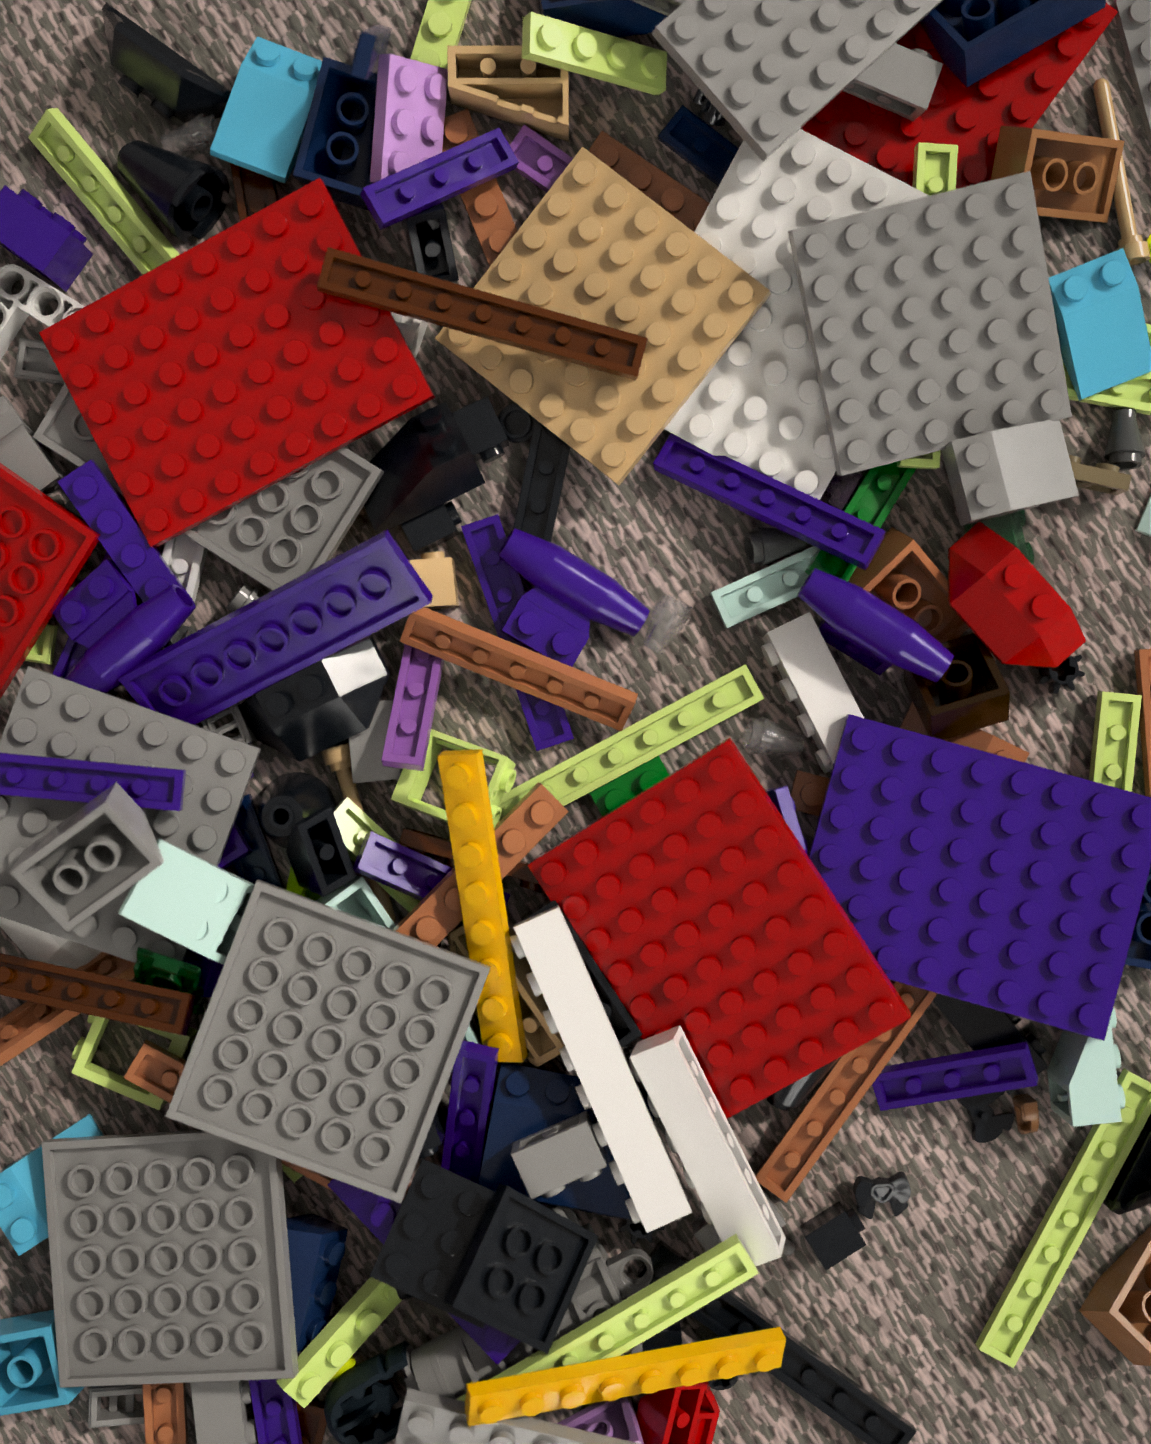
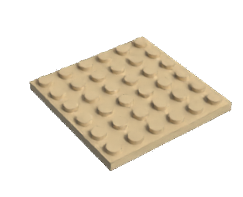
(626, 264)

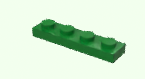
(871, 503)

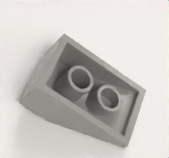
(1009, 470)

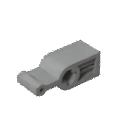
(24, 453)

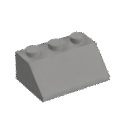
(89, 858)

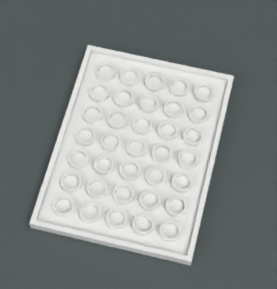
(764, 391)

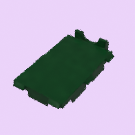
(170, 974)

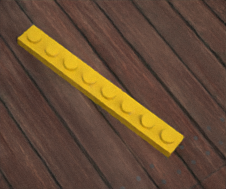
(483, 899)
(623, 1376)

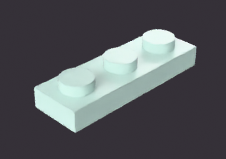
(762, 589)

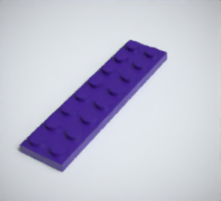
(280, 632)

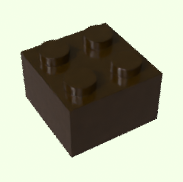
(966, 695)

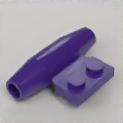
(565, 598)
(114, 629)
(872, 629)

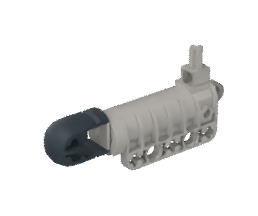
(455, 1359)

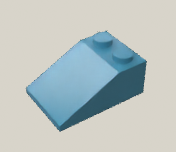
(267, 110)
(1100, 324)
(23, 1192)

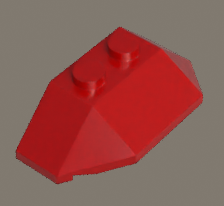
(1009, 602)
(678, 1415)

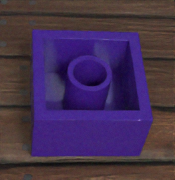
(41, 238)

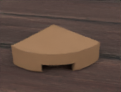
(1026, 1113)

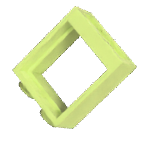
(413, 782)
(86, 1048)

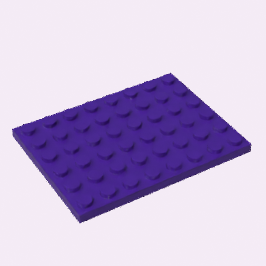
(984, 873)

